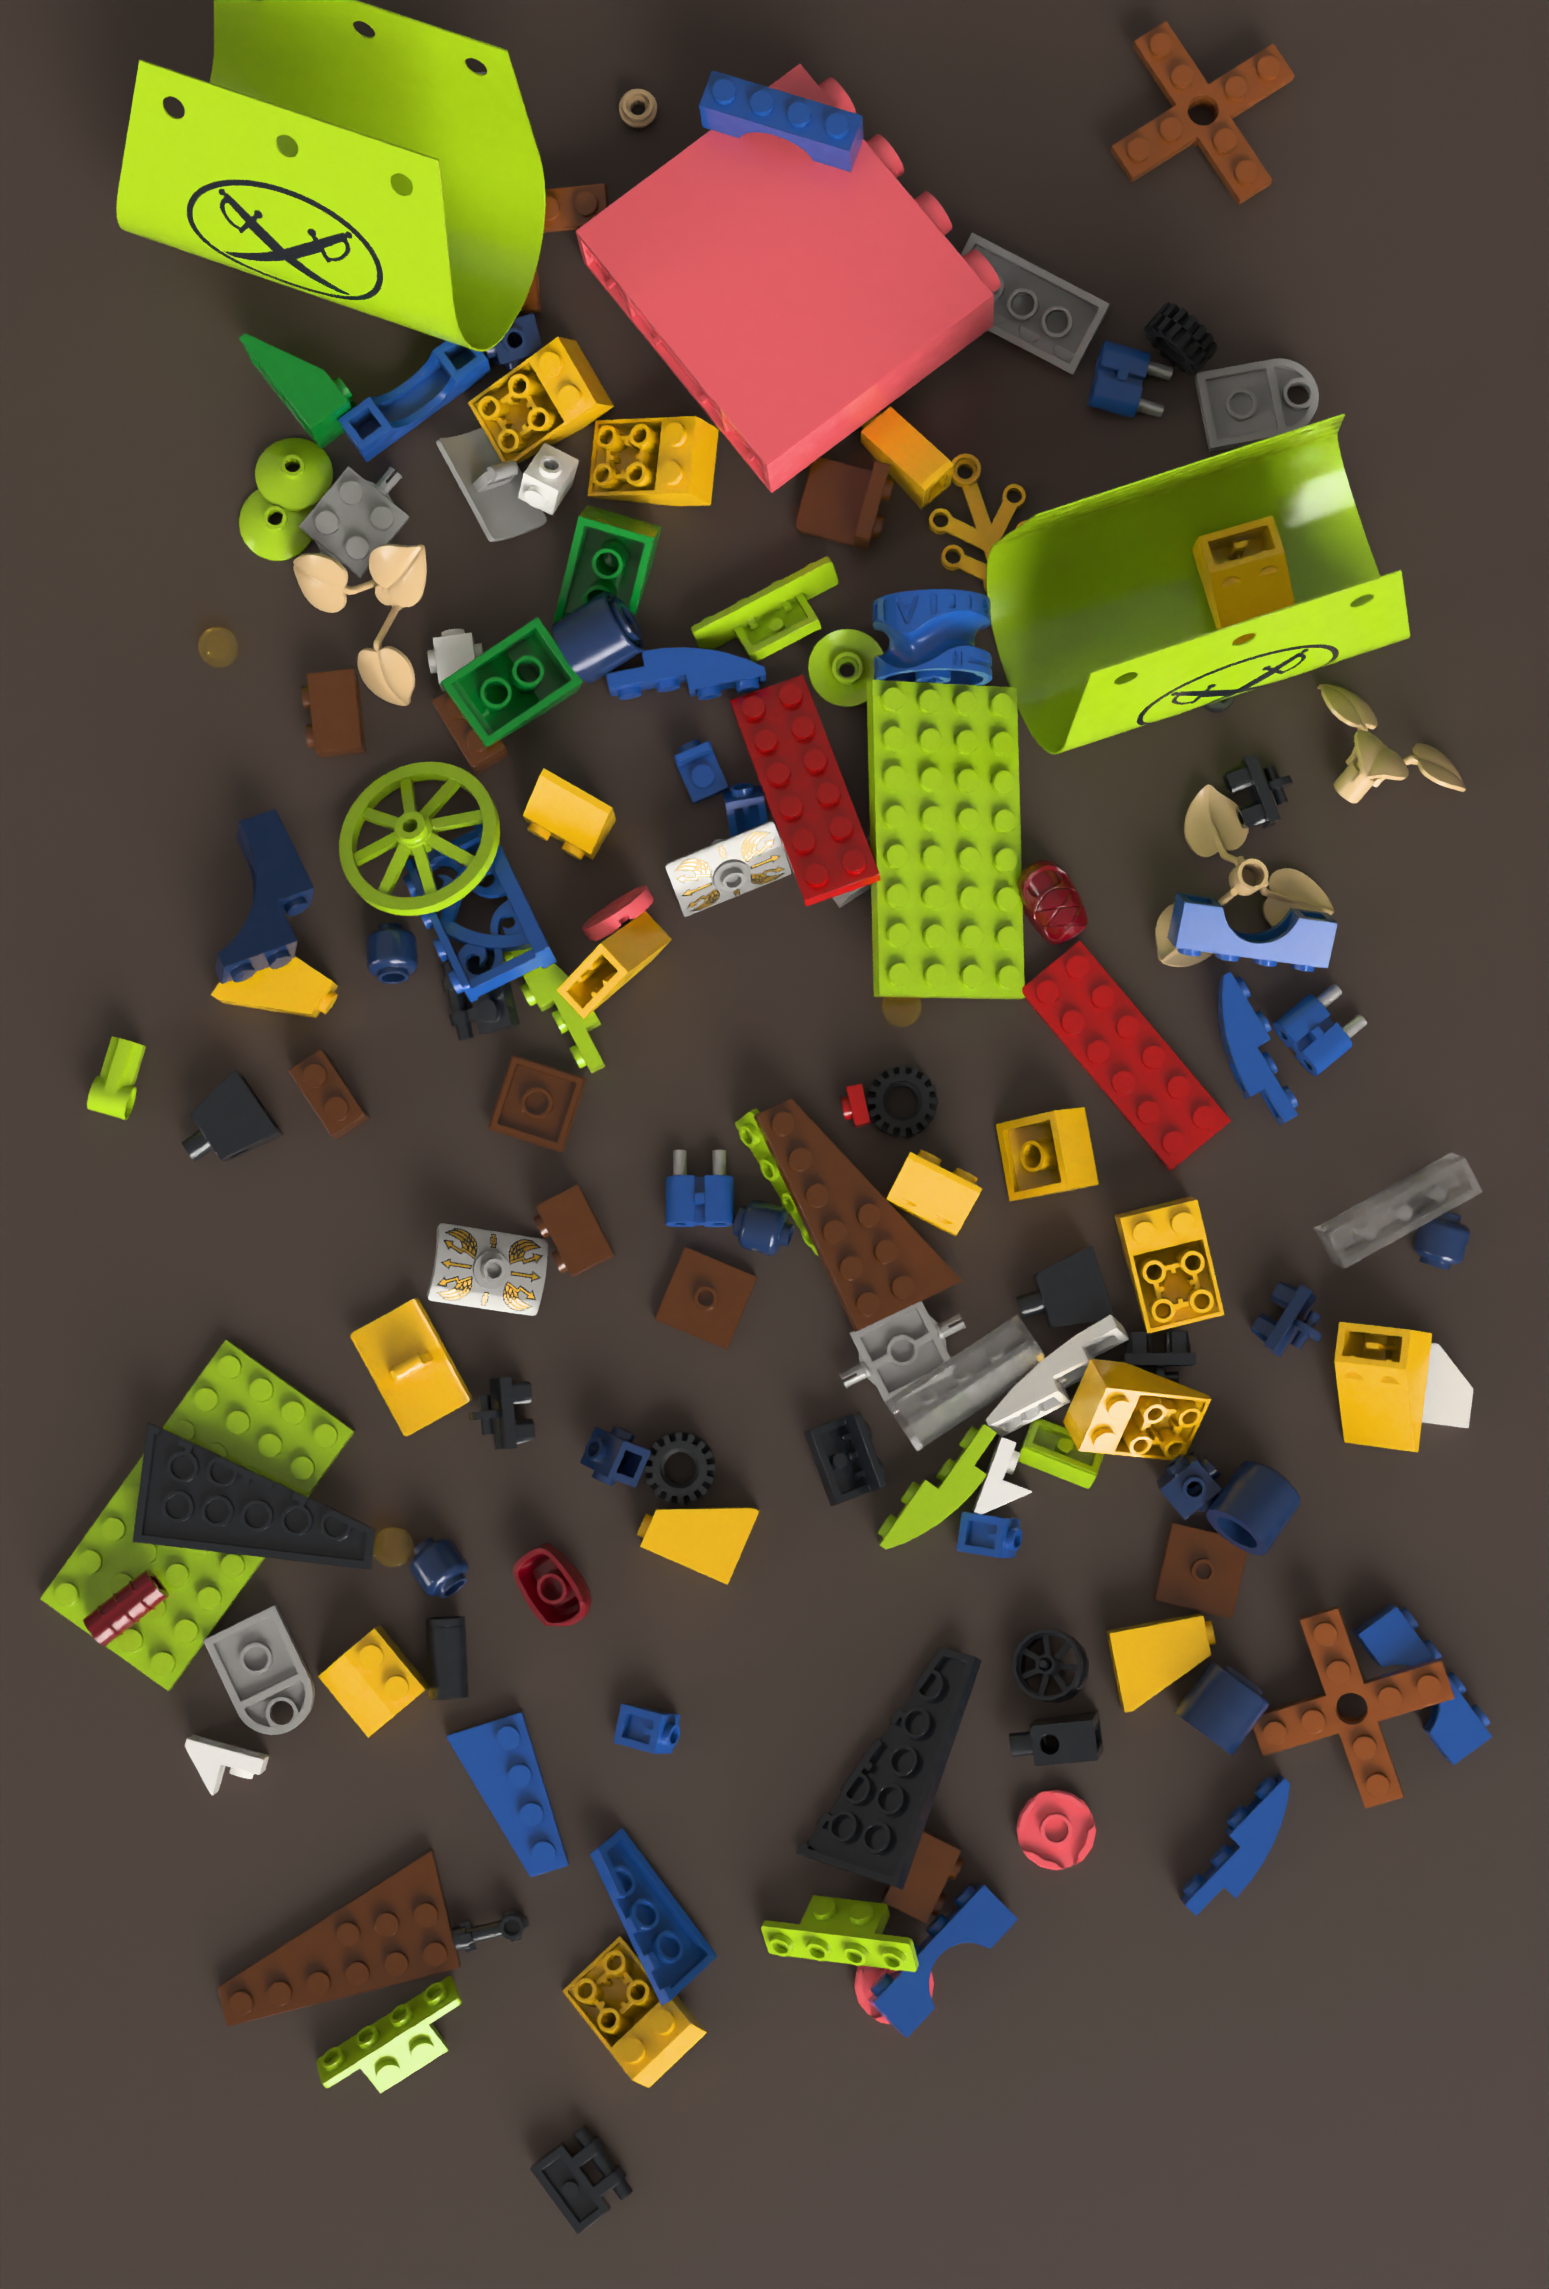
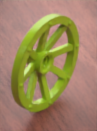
(420, 840)

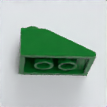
(303, 388)
(608, 555)
(512, 683)

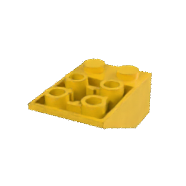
(541, 401)
(654, 460)
(1243, 572)
(934, 1192)
(1170, 1264)
(1381, 1384)
(1133, 1412)
(628, 2017)

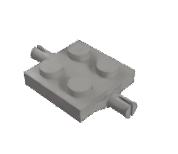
(355, 519)
(900, 1349)

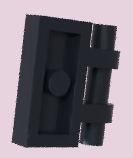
(491, 1011)
(571, 2186)

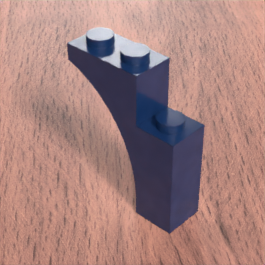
(278, 889)

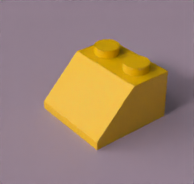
(568, 816)
(1047, 1153)
(373, 1681)

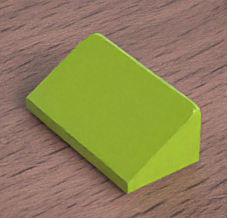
(1054, 1452)

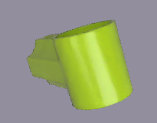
(114, 1089)

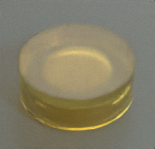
(218, 647)
(901, 1010)
(393, 1546)

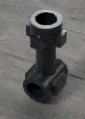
(509, 1927)

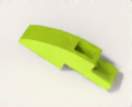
(542, 988)
(931, 1505)

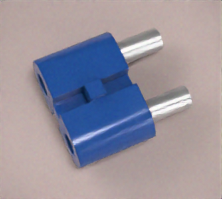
(1120, 379)
(1313, 1033)
(699, 1199)

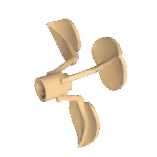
(398, 581)
(1371, 759)
(1213, 828)

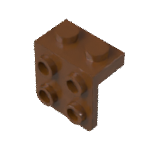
(844, 502)

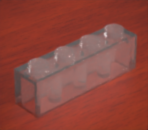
(1398, 1210)
(965, 1383)

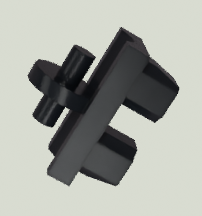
(1263, 808)
(1176, 1353)
(503, 1396)

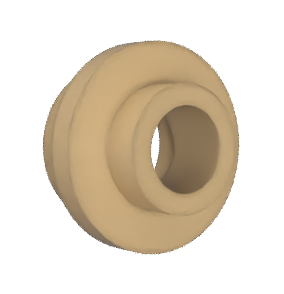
(633, 98)

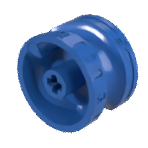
(933, 637)

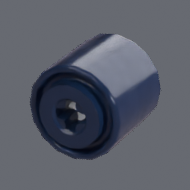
(598, 636)
(1254, 1507)
(1223, 1706)

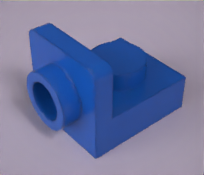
(700, 771)
(744, 807)
(989, 1535)
(647, 1729)

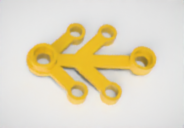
(984, 533)

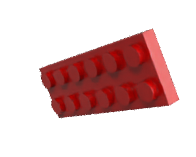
(805, 790)
(1125, 1056)

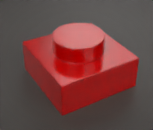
(855, 1106)

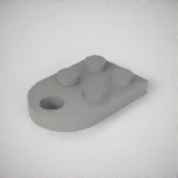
(1252, 402)
(260, 1668)

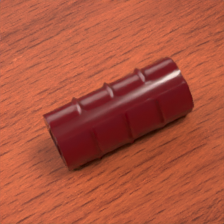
(125, 1607)

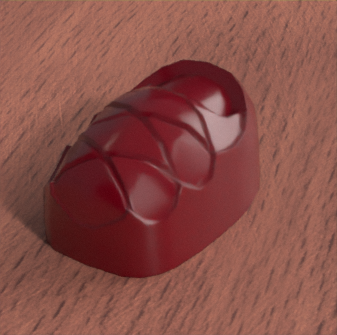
(1051, 902)
(552, 1586)

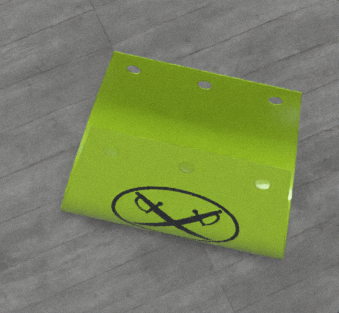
(346, 165)
(1110, 616)

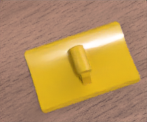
(411, 1367)

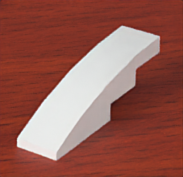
(1046, 1383)

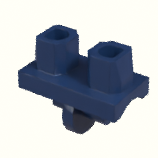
(1279, 1334)

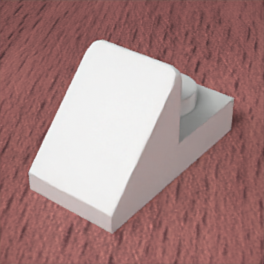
(994, 1490)
(212, 1757)

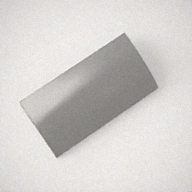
(1040, 308)

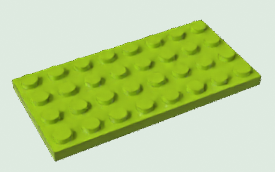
(945, 840)
(247, 1418)

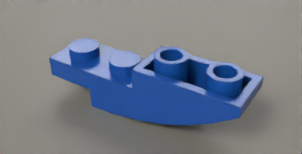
(703, 670)
(1241, 1035)
(1254, 1834)

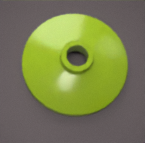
(294, 489)
(268, 540)
(833, 652)

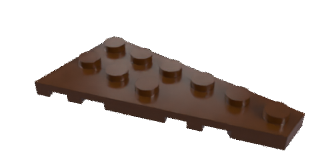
(860, 1237)
(370, 1943)

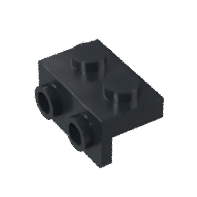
(846, 1458)

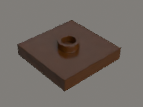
(537, 1103)
(706, 1298)
(1200, 1571)

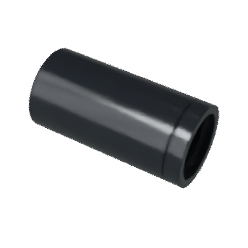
(447, 1657)

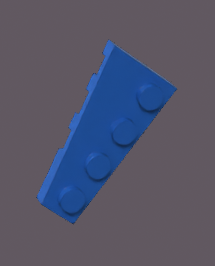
(510, 1781)
(655, 1922)

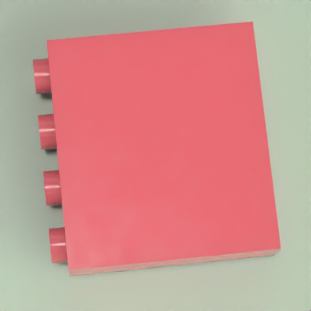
(789, 285)

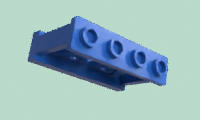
(523, 935)

